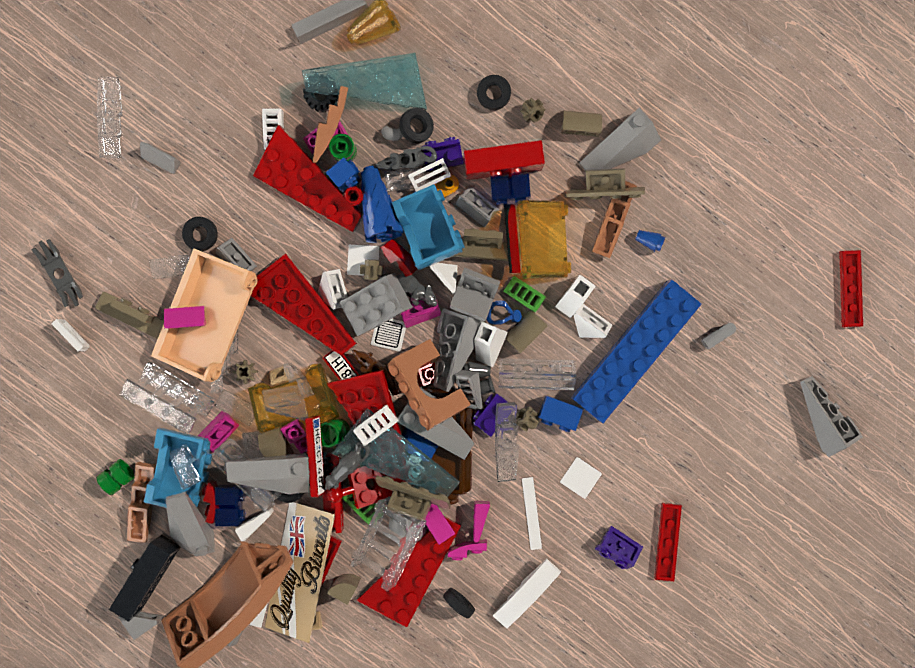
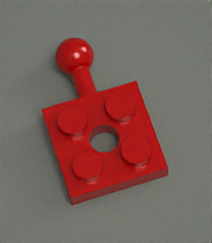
(361, 494)

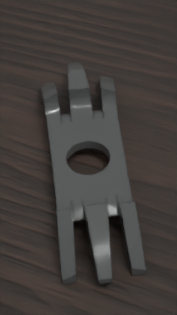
(51, 264)

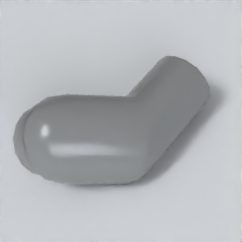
(391, 133)

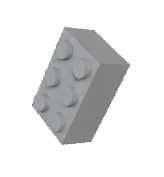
(376, 304)

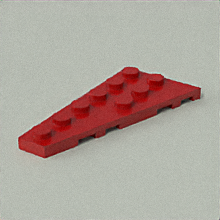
(297, 176)
(293, 297)
(364, 392)
(404, 598)

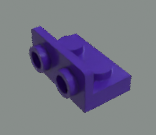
(448, 150)
(486, 418)
(619, 548)

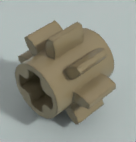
(532, 110)
(371, 269)
(240, 371)
(527, 418)

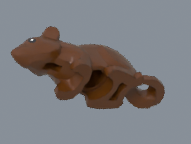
(371, 364)

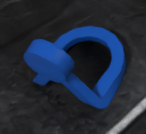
(515, 315)

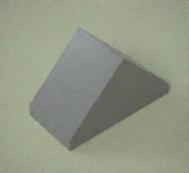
(141, 623)

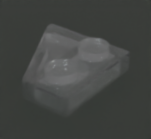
(285, 401)

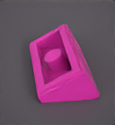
(420, 313)
(184, 317)
(219, 430)

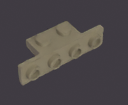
(605, 183)
(484, 245)
(126, 312)
(411, 500)

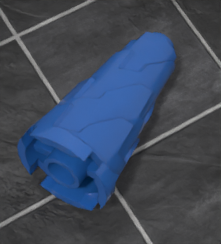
(378, 212)

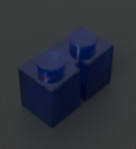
(510, 189)
(230, 502)

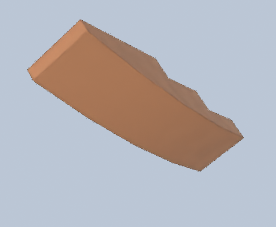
(326, 130)
(612, 224)
(139, 512)

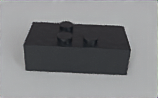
(144, 577)

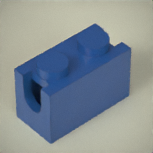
(560, 413)

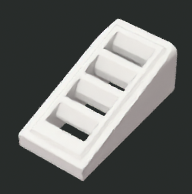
(266, 121)
(363, 436)
(249, 526)

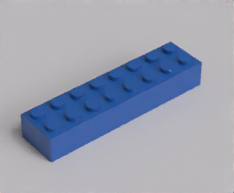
(636, 350)

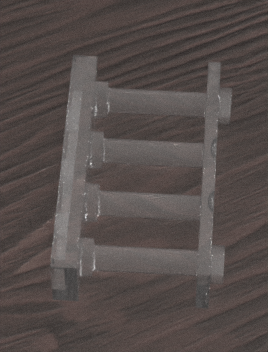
(173, 387)
(405, 544)

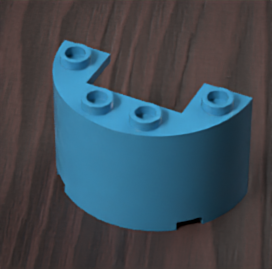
(428, 227)
(165, 480)

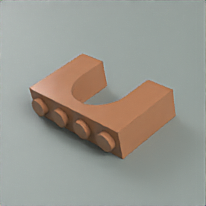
(430, 410)

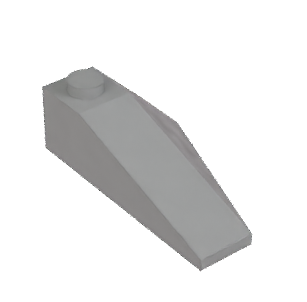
(628, 141)
(454, 346)
(831, 428)
(447, 434)
(278, 473)
(188, 526)

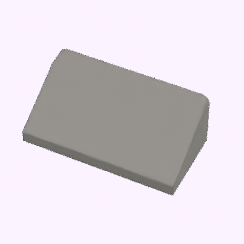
(159, 158)
(476, 206)
(234, 254)

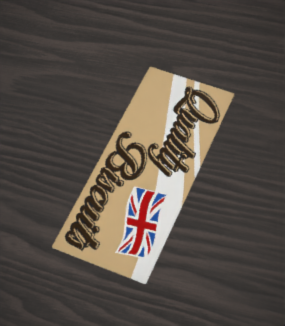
(296, 599)

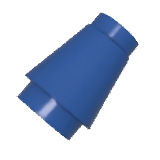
(650, 239)

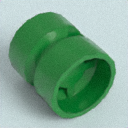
(342, 146)
(334, 432)
(113, 479)

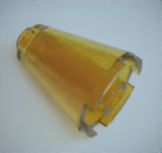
(373, 23)

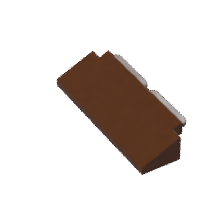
(453, 464)

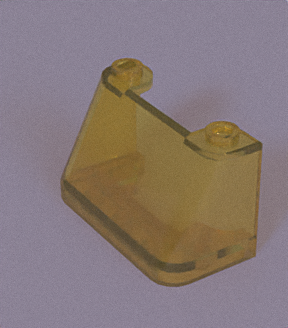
(543, 239)
(320, 403)

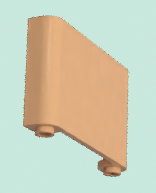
(224, 294)

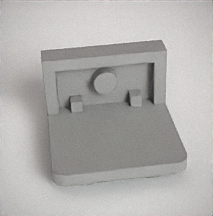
(474, 294)

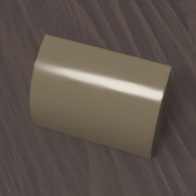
(581, 123)
(525, 331)
(274, 443)
(344, 587)

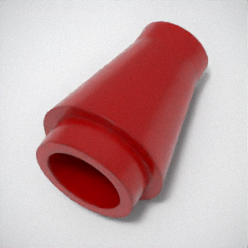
(350, 192)

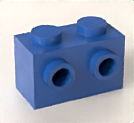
(344, 174)

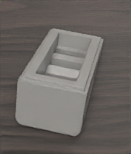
(474, 382)

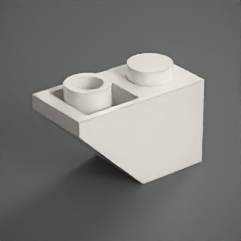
(575, 296)
(488, 343)

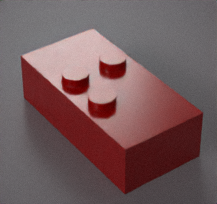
(504, 160)

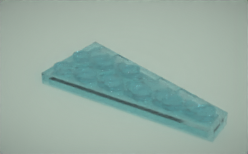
(378, 80)
(399, 459)

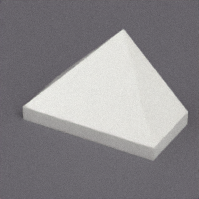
(447, 274)
(332, 288)
(590, 323)

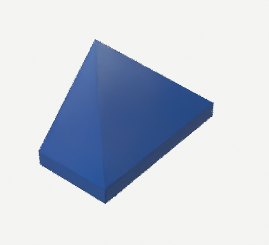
(423, 444)

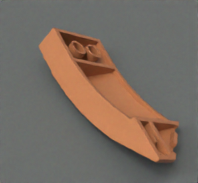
(226, 603)

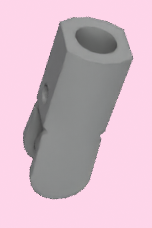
(718, 335)

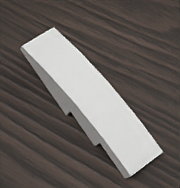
(527, 593)

